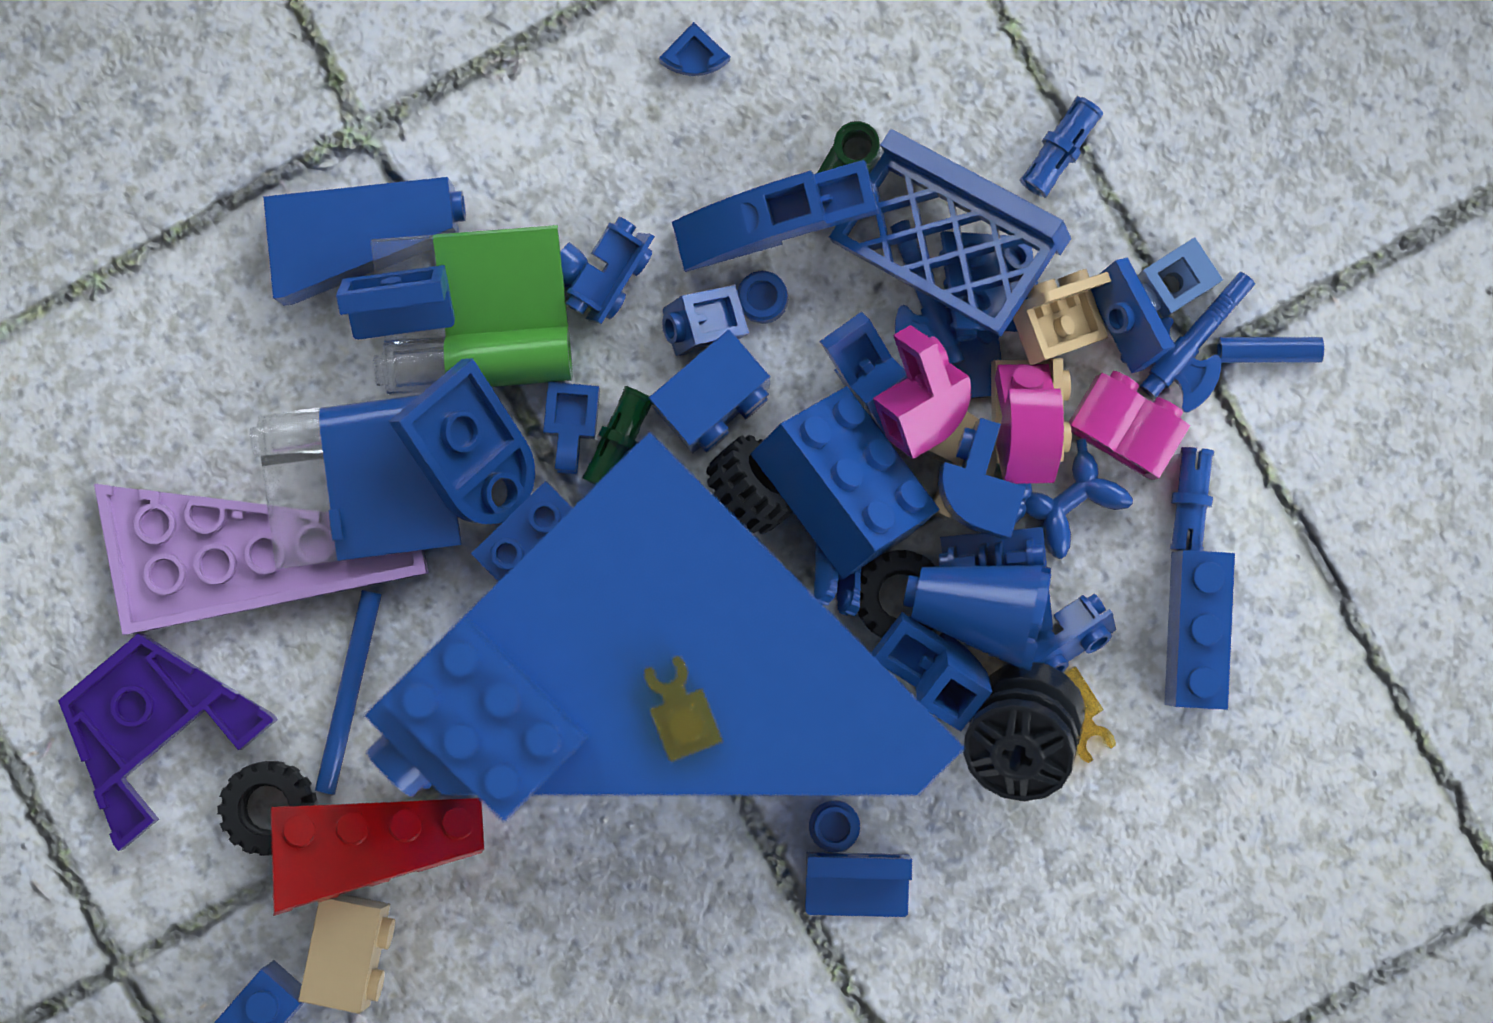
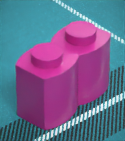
(1128, 425)

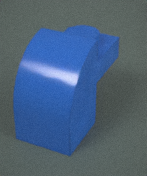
(863, 362)
(970, 494)
(944, 672)

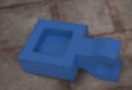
(570, 415)

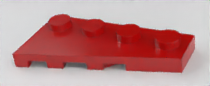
(359, 845)

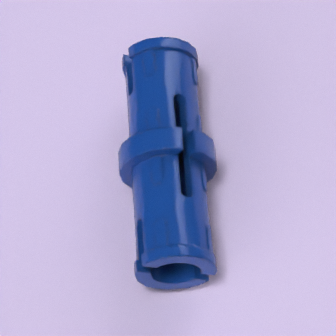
(1061, 146)
(1192, 499)

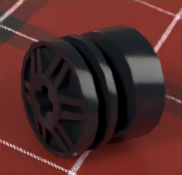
(1025, 732)

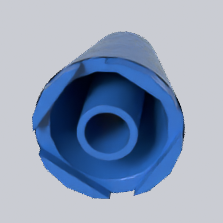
(984, 607)

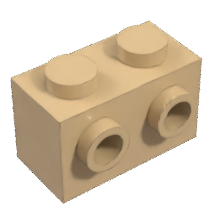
(346, 953)

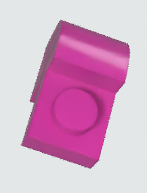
(929, 401)
(1031, 423)

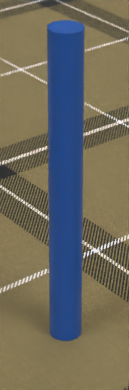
(348, 692)

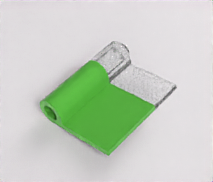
(504, 305)

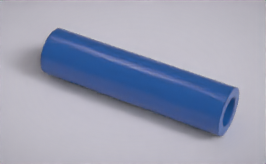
(1270, 349)

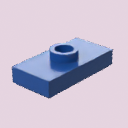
(1131, 317)

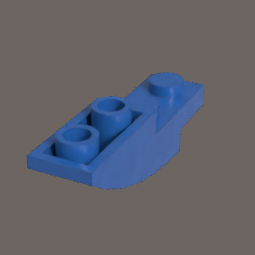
(774, 214)

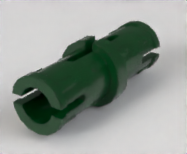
(619, 435)

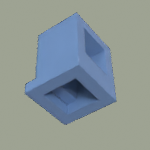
(1191, 269)

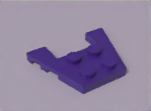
(137, 707)

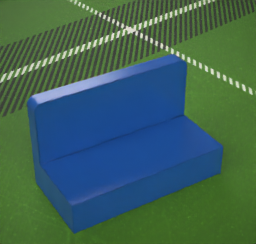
(397, 302)
(857, 884)

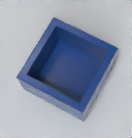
(712, 393)

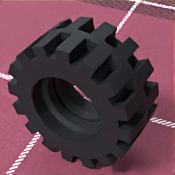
(745, 487)
(873, 577)
(238, 791)

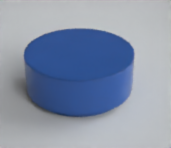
(763, 297)

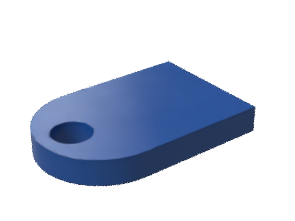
(467, 444)

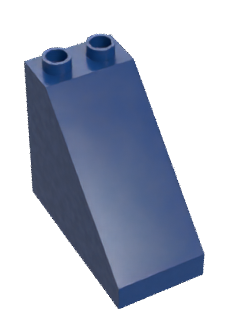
(667, 572)

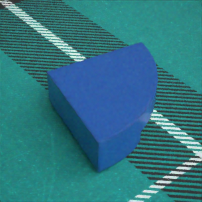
(694, 54)

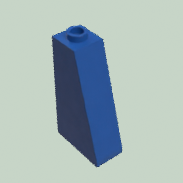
(329, 233)

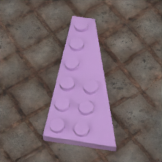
(213, 557)

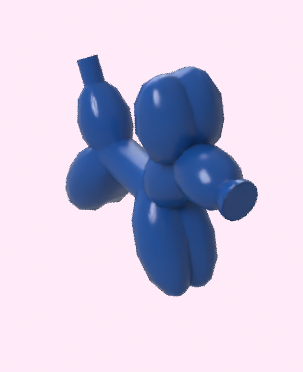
(1054, 511)

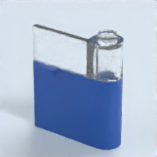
(346, 486)

